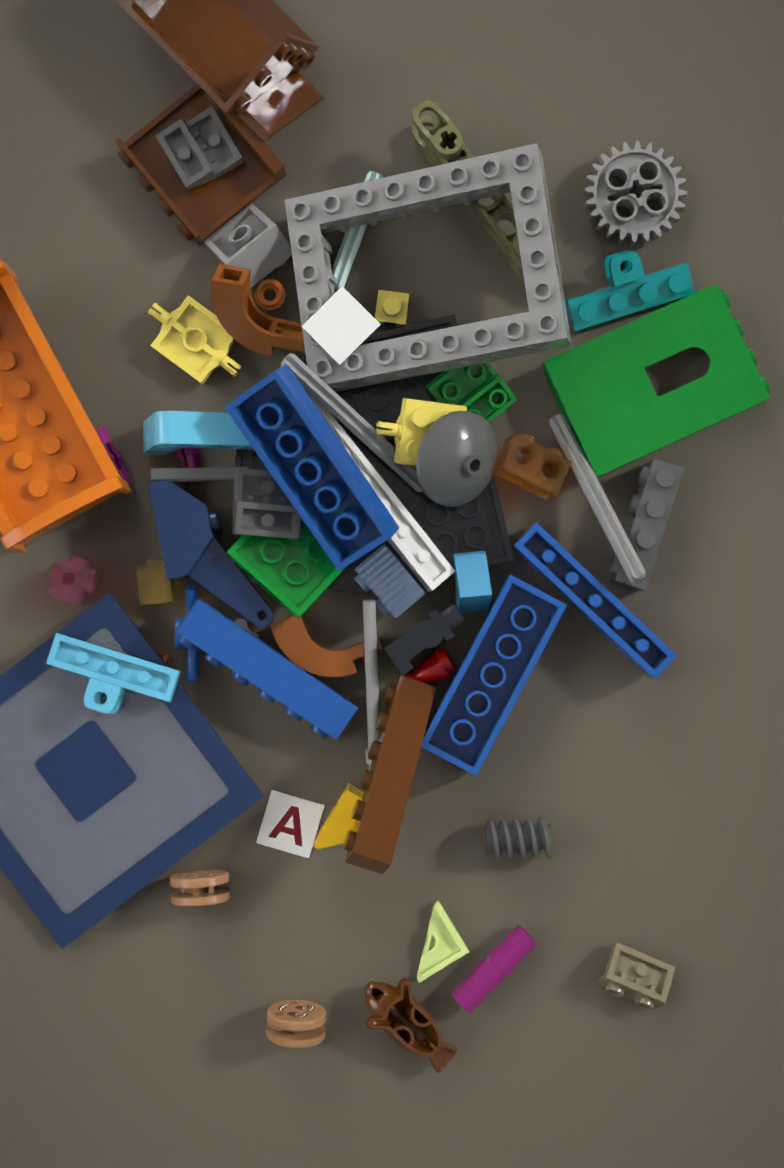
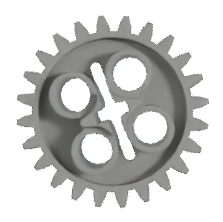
(626, 166)

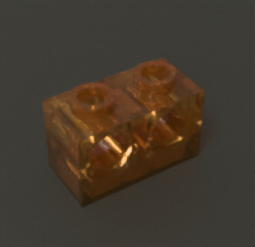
(530, 474)

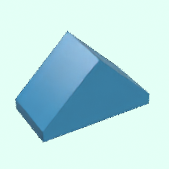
(472, 582)

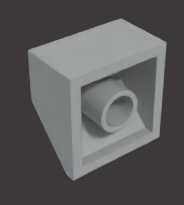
(250, 243)

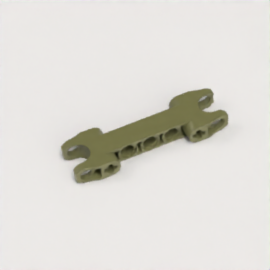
(444, 144)

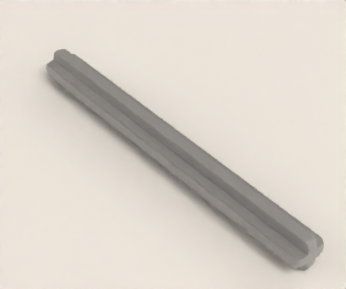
(350, 418)
(597, 498)

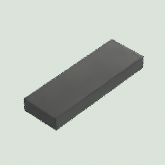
(203, 474)

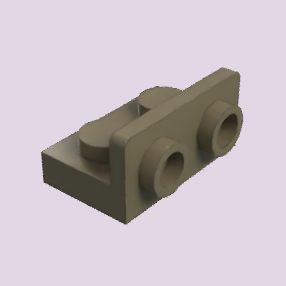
(637, 977)

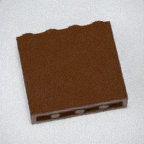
(217, 201)

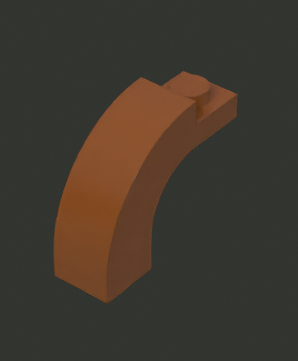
(245, 320)
(303, 651)

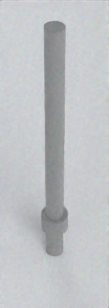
(371, 672)

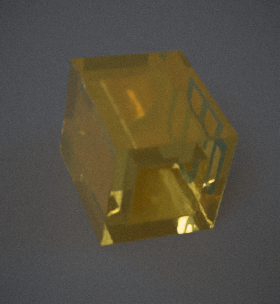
(153, 583)

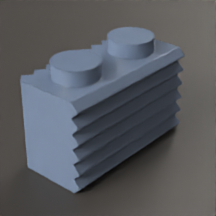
(388, 581)

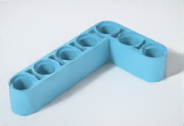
(171, 430)

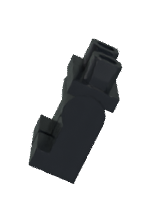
(422, 636)

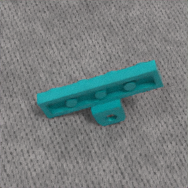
(628, 290)

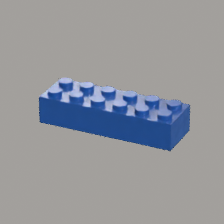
(312, 467)
(492, 674)

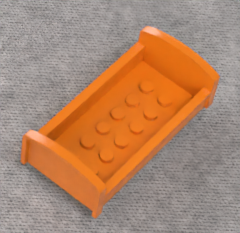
(48, 446)

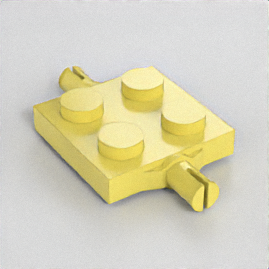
(193, 340)
(412, 425)

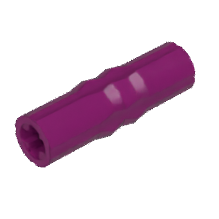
(494, 968)

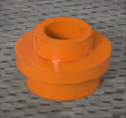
(269, 285)

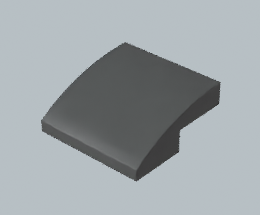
(200, 148)
(262, 506)

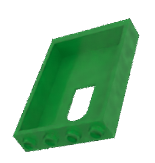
(613, 402)

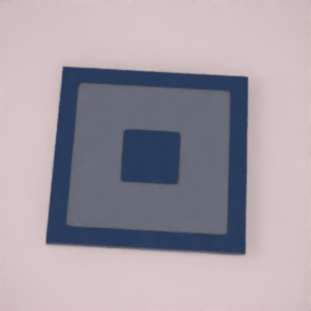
(100, 797)

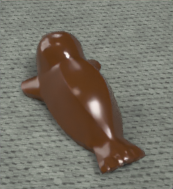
(406, 1021)

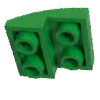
(474, 387)

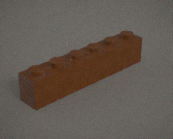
(390, 775)

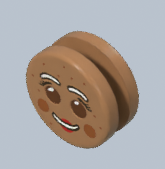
(198, 888)
(296, 1023)

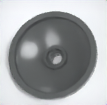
(456, 458)

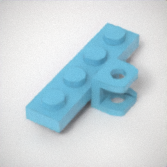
(111, 673)

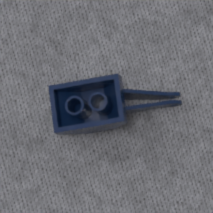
(193, 550)

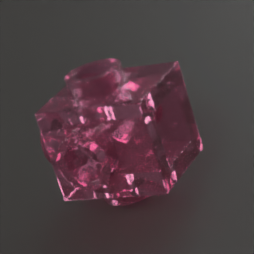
(61, 580)

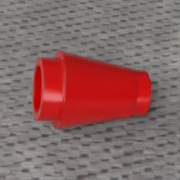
(434, 667)

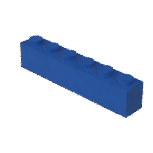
(594, 601)
(265, 668)

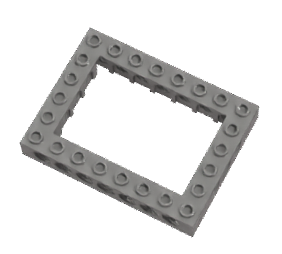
(431, 188)

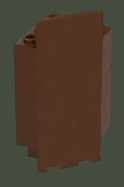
(238, 54)

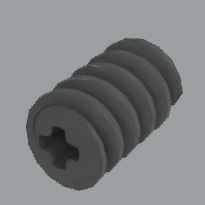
(518, 838)

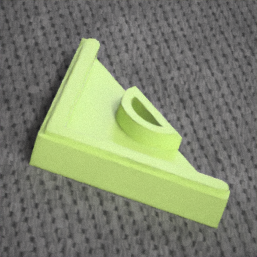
(442, 944)

